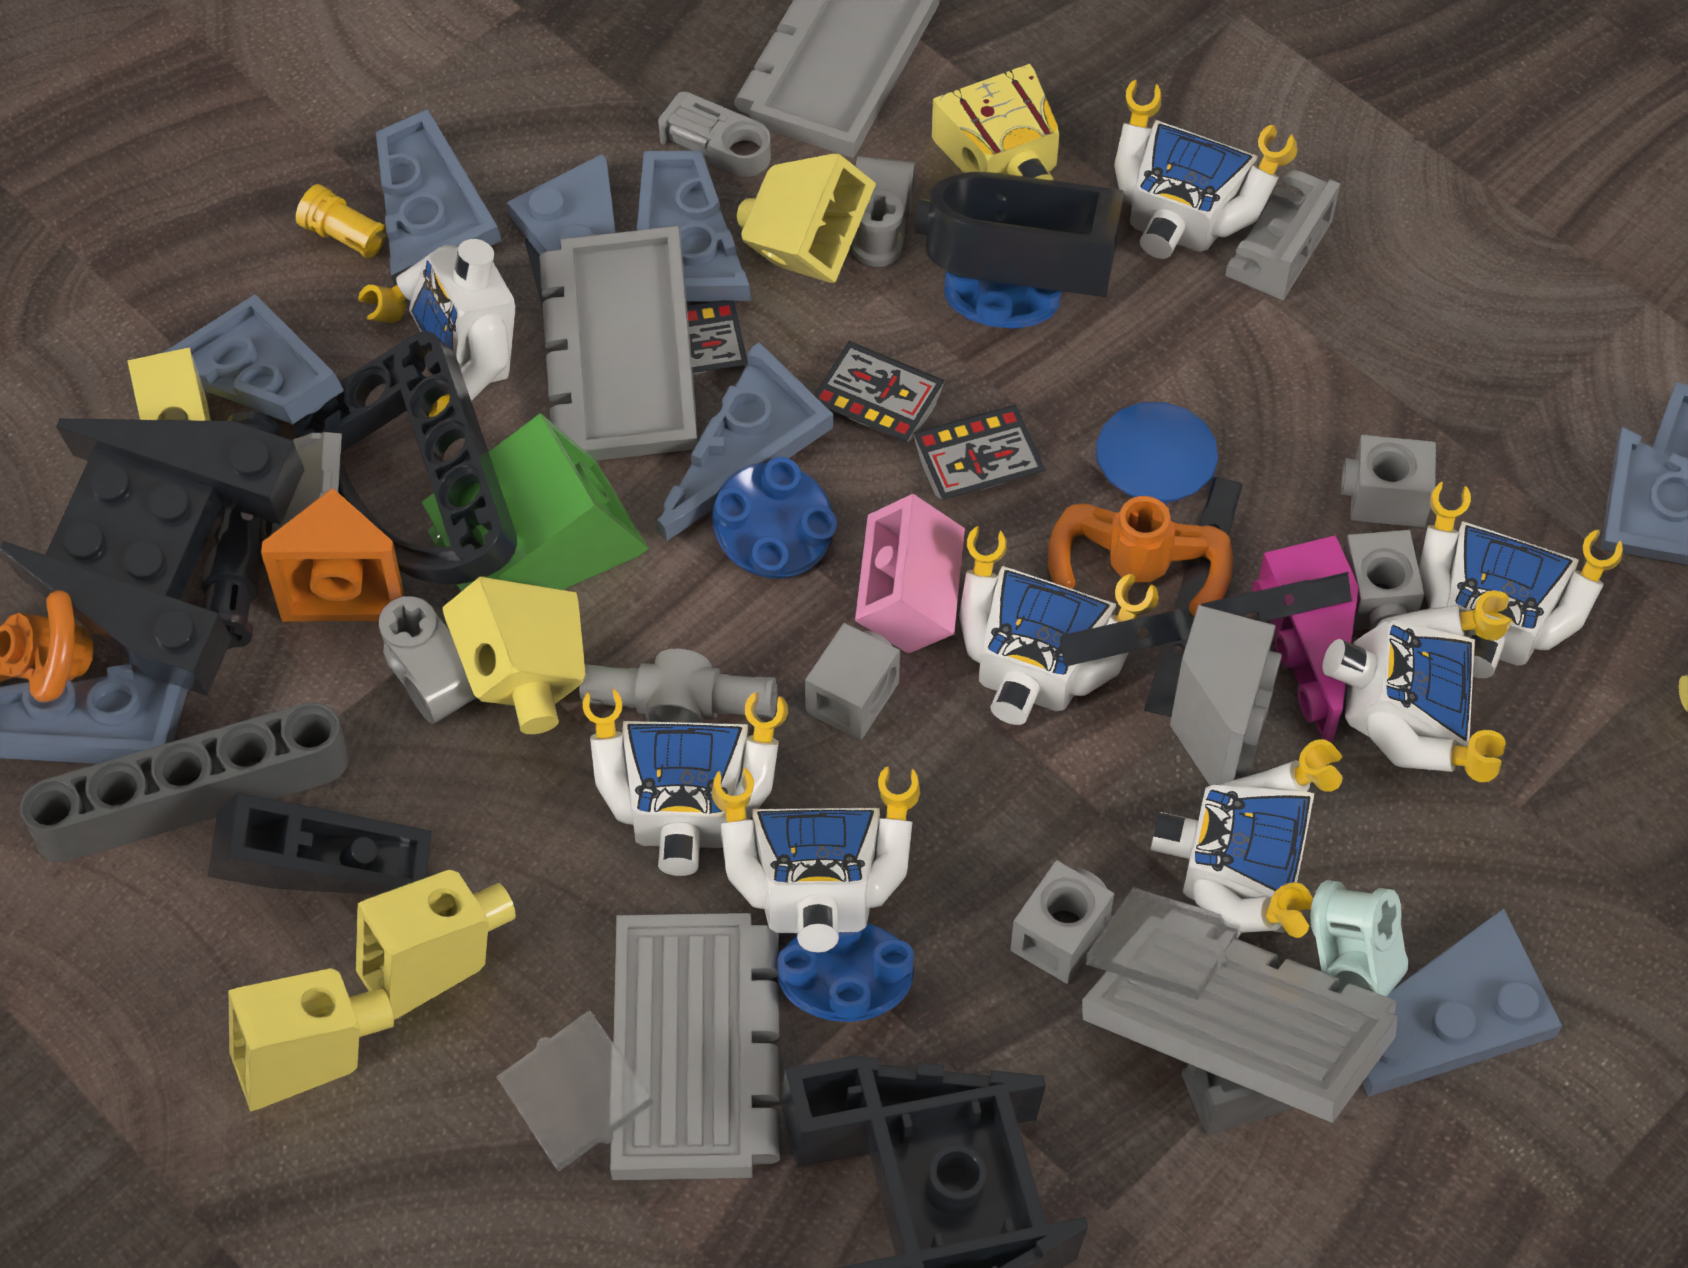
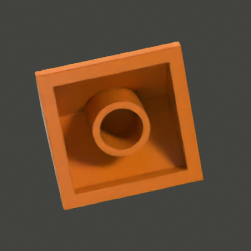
(331, 564)

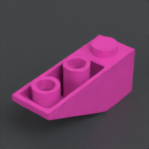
(1308, 635)

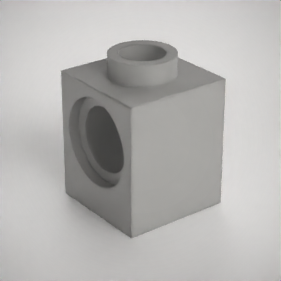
(1406, 464)
(1384, 560)
(852, 680)
(1057, 945)

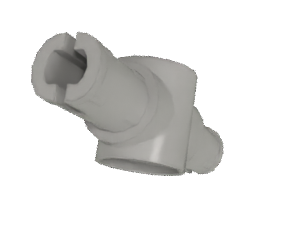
(678, 689)

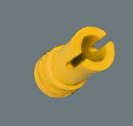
(330, 216)

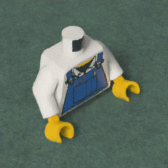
(1190, 185)
(461, 302)
(1543, 587)
(1016, 628)
(1414, 687)
(665, 775)
(1252, 842)
(816, 866)

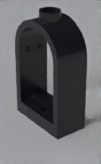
(1022, 230)

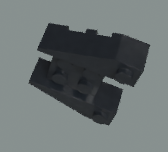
(143, 525)
(941, 1158)

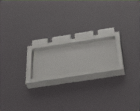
(833, 68)
(620, 343)
(1259, 1027)
(688, 1037)

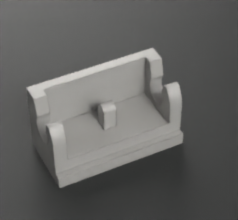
(1285, 234)

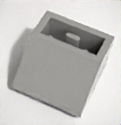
(1224, 692)

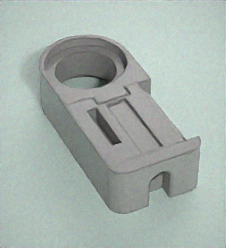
(714, 130)

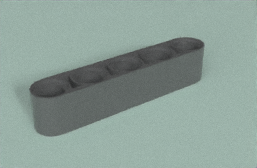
(154, 774)

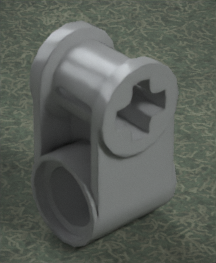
(883, 225)
(424, 657)

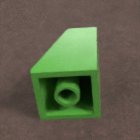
(560, 508)

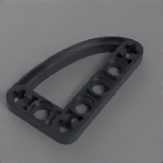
(413, 392)

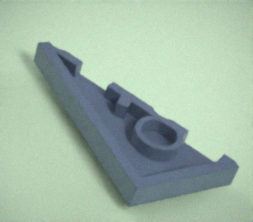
(566, 207)
(759, 420)

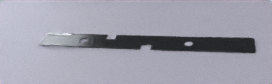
(1220, 512)
(1177, 625)

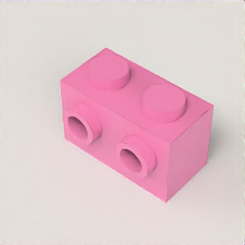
(910, 574)

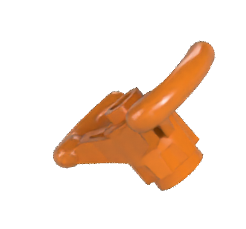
(1142, 544)
(45, 648)

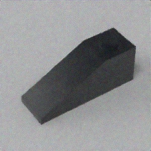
(314, 848)

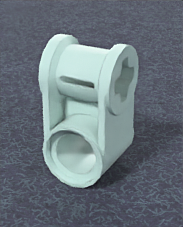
(1359, 936)

